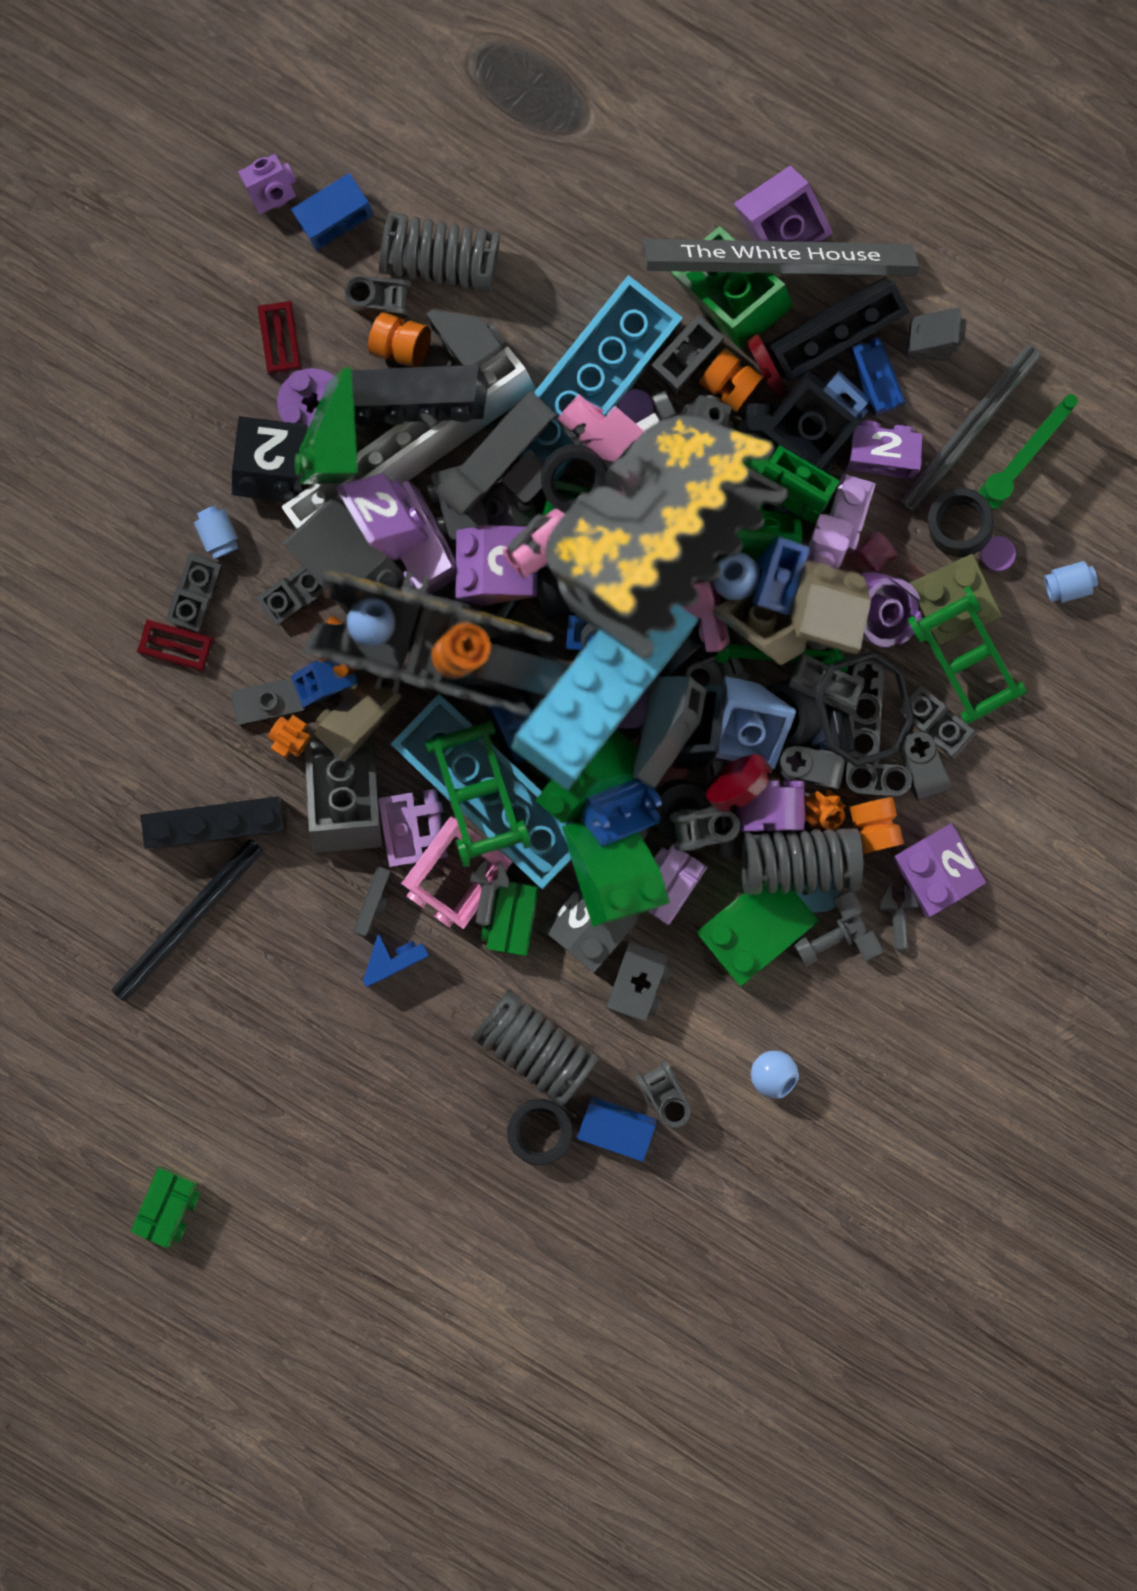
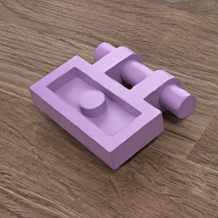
(401, 826)

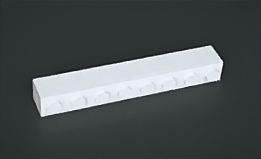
(417, 445)

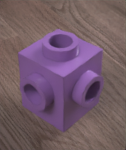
(268, 183)

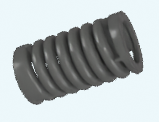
(436, 262)
(811, 872)
(535, 1048)

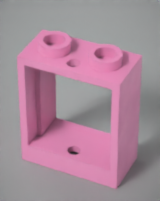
(469, 903)

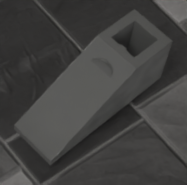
(936, 335)
(670, 720)

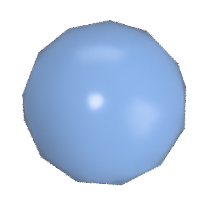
(737, 576)
(371, 622)
(774, 1074)

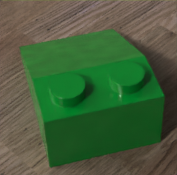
(736, 300)
(330, 441)
(615, 878)
(755, 931)

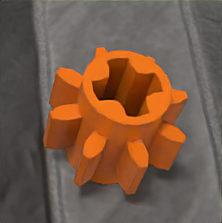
(289, 736)
(824, 810)

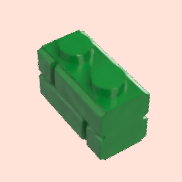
(806, 484)
(511, 919)
(165, 1207)

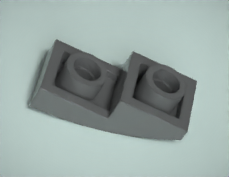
(194, 592)
(290, 596)
(941, 724)

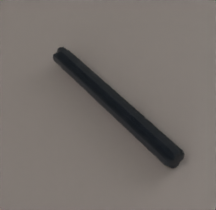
(187, 920)

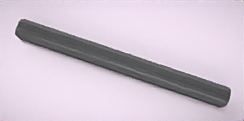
(971, 428)

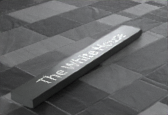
(779, 257)

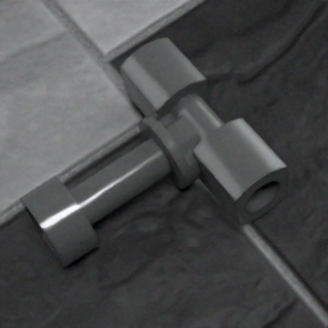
(850, 928)

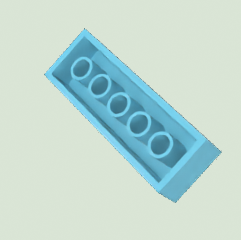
(606, 359)
(594, 700)
(470, 765)

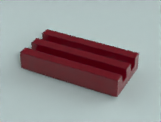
(283, 367)
(202, 653)

